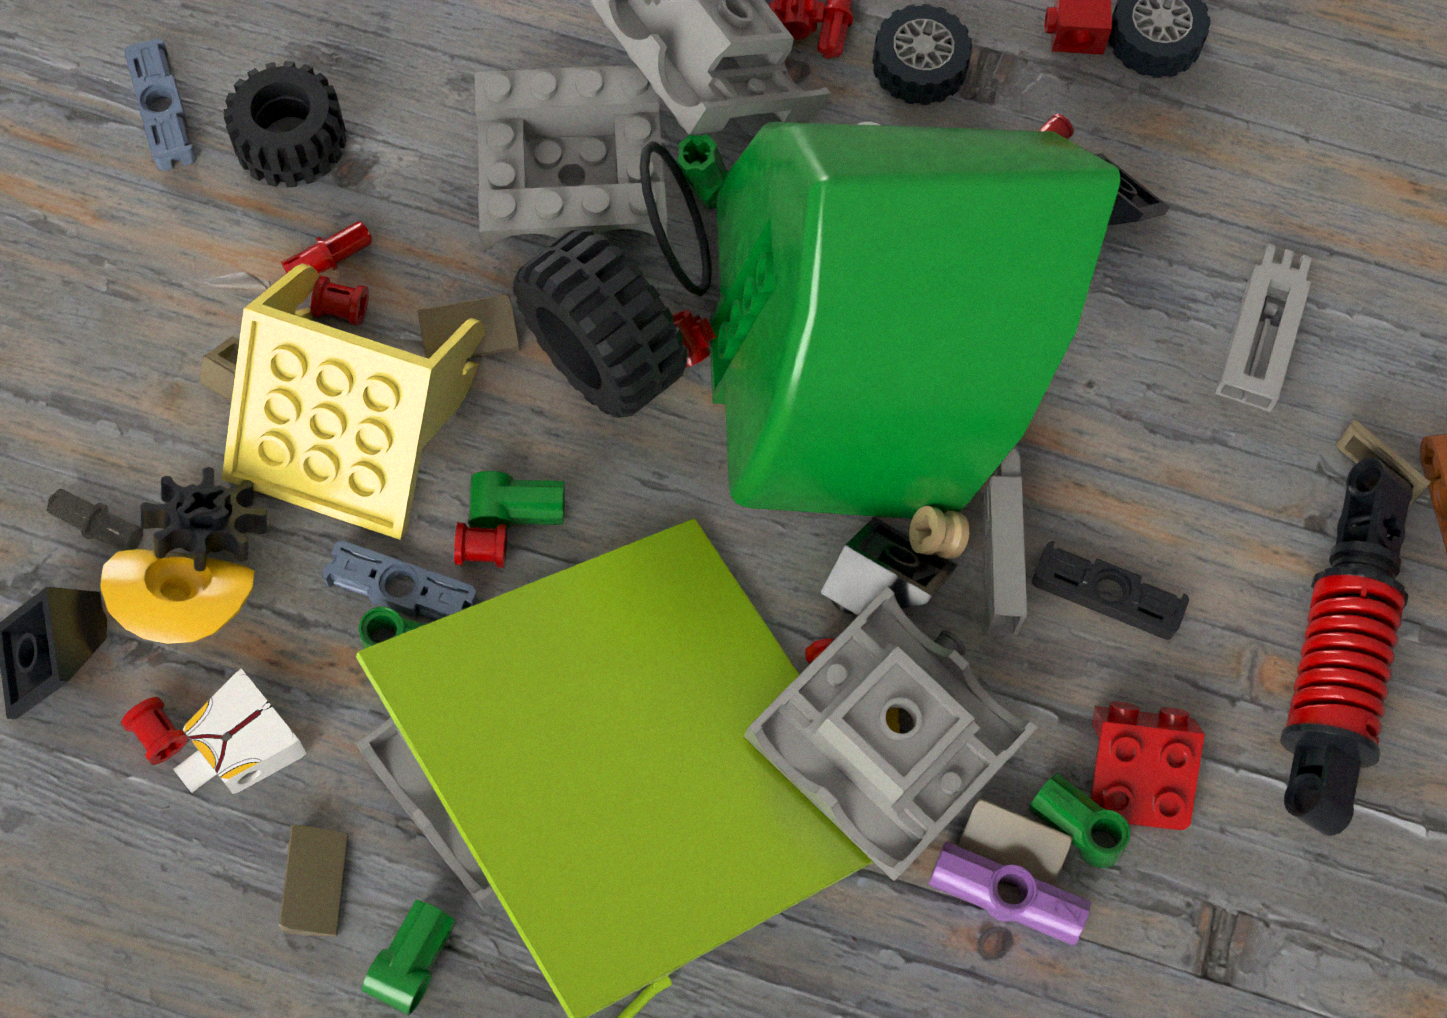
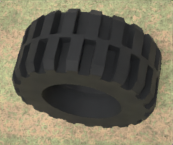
(600, 322)

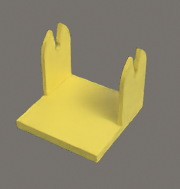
(335, 413)

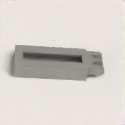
(1257, 350)
(1004, 549)

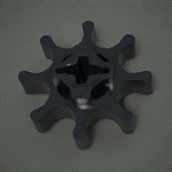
(203, 518)

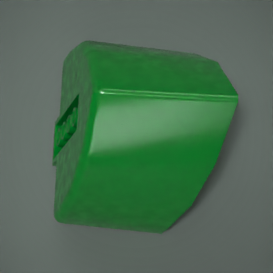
(895, 307)

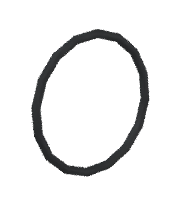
(658, 228)

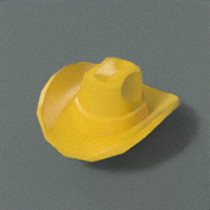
(169, 598)

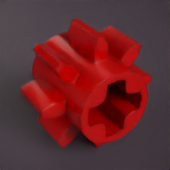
(799, 16)
(696, 335)

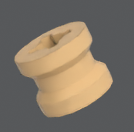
(939, 532)

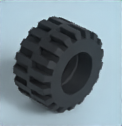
(278, 95)

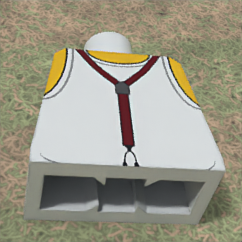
(237, 738)

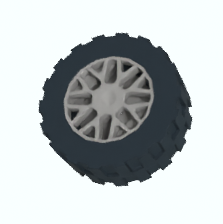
(925, 34)
(1159, 35)

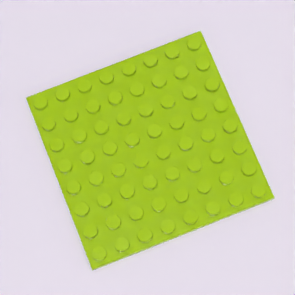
(607, 762)

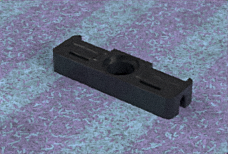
(1140, 605)

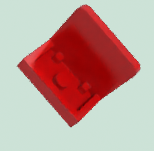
(1147, 764)

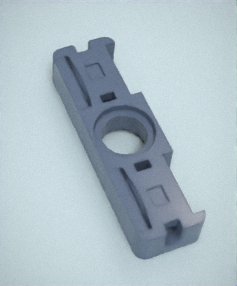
(152, 80)
(370, 572)

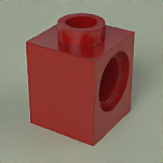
(1079, 26)

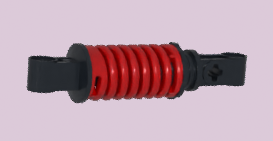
(1348, 651)

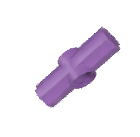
(1041, 906)

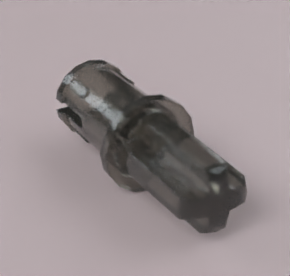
(94, 520)

